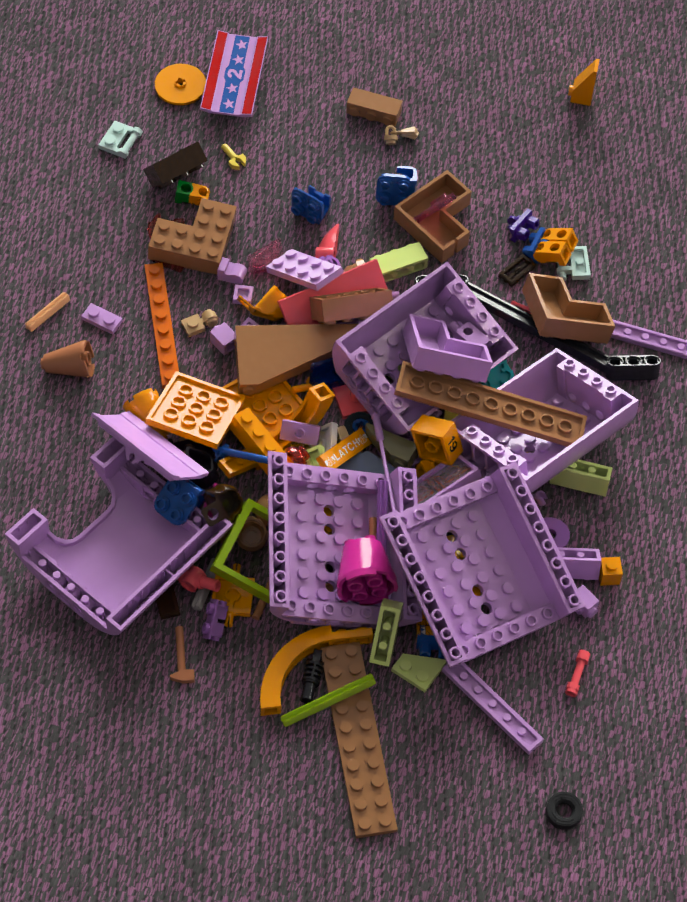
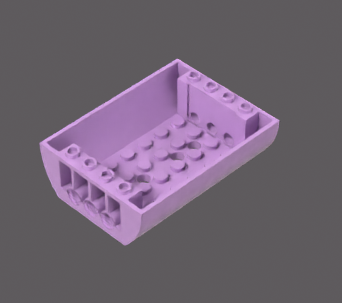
(378, 344)
(556, 382)

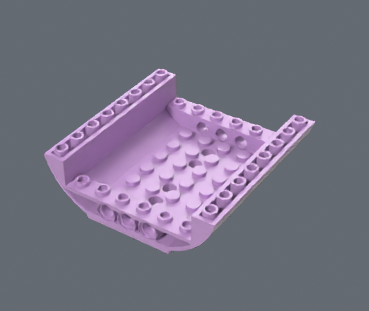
(302, 547)
(504, 554)

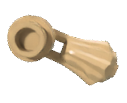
(411, 133)

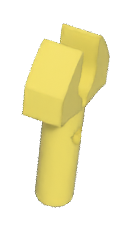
(232, 163)

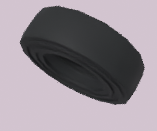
(564, 798)

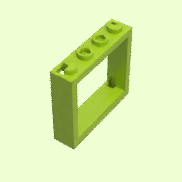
(229, 574)

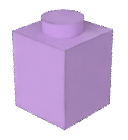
(223, 338)

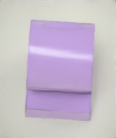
(231, 271)

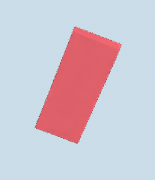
(297, 308)

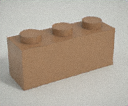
(374, 106)

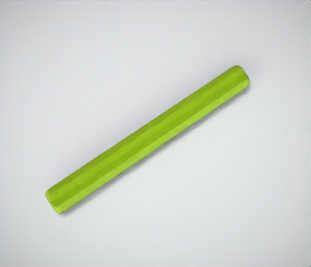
(328, 700)

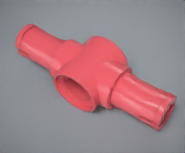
(196, 579)

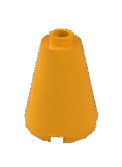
(142, 405)

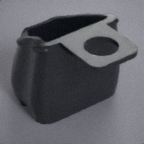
(207, 462)

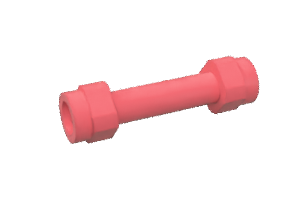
(582, 660)

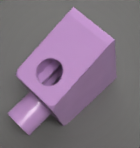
(468, 332)

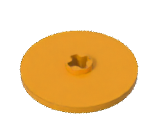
(170, 91)

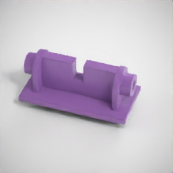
(214, 612)

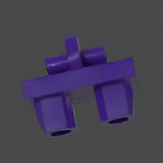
(519, 225)

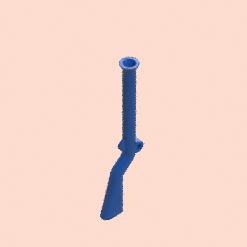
(225, 450)

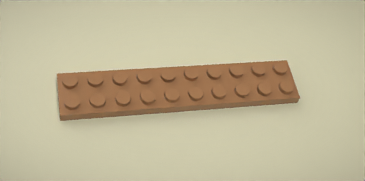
(490, 405)
(359, 744)

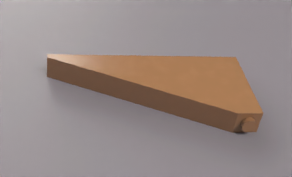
(279, 352)

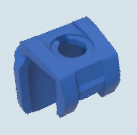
(394, 187)
(311, 204)
(178, 500)

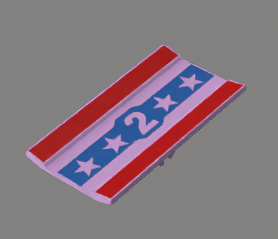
(234, 74)

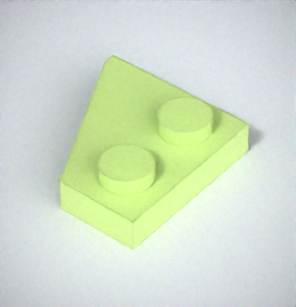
(418, 670)

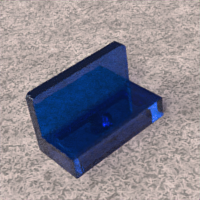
(325, 372)

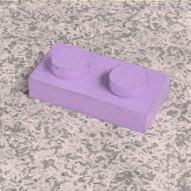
(101, 318)

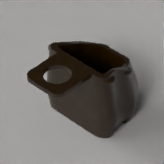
(222, 500)

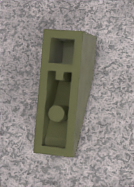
(398, 450)

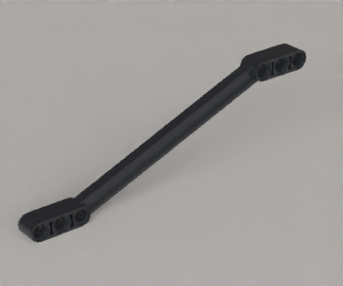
(616, 367)

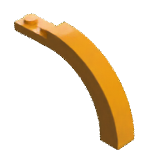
(310, 411)
(297, 650)

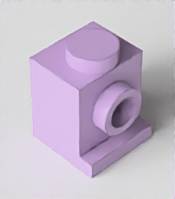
(590, 601)

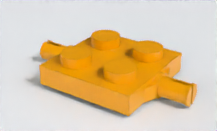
(237, 599)

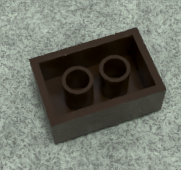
(176, 166)

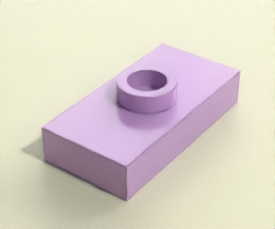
(300, 432)

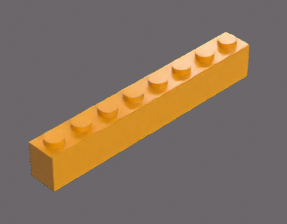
(259, 441)

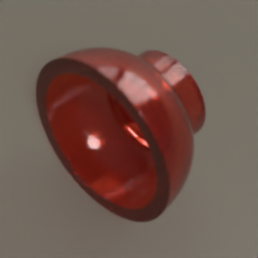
(298, 455)

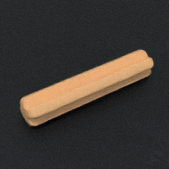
(47, 311)

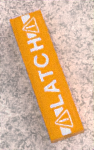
(344, 449)

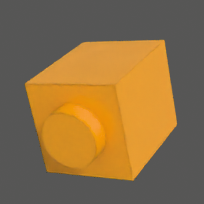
(610, 571)

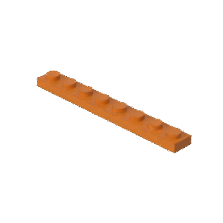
(161, 322)

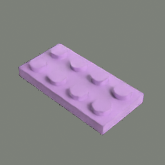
(304, 269)

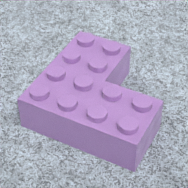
(435, 351)

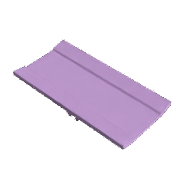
(150, 447)

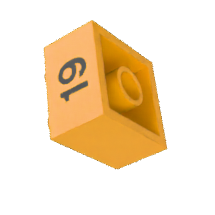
(437, 439)

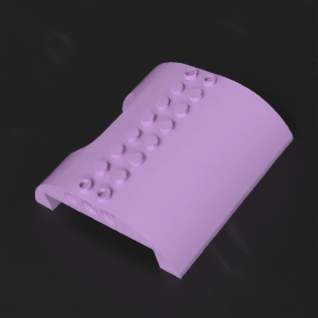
(122, 556)

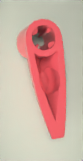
(329, 243)

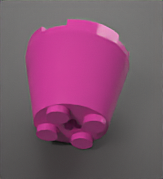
(365, 572)

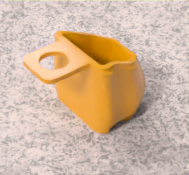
(267, 306)

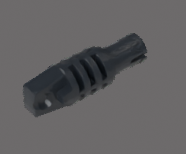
(311, 676)

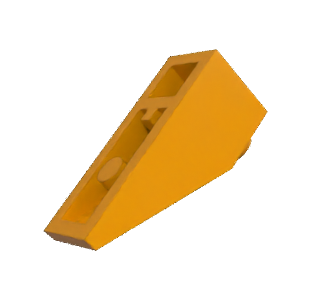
(584, 85)

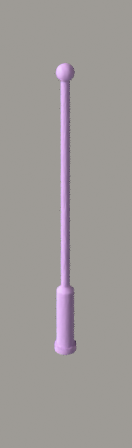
(380, 437)

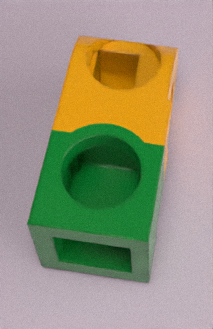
(191, 192)

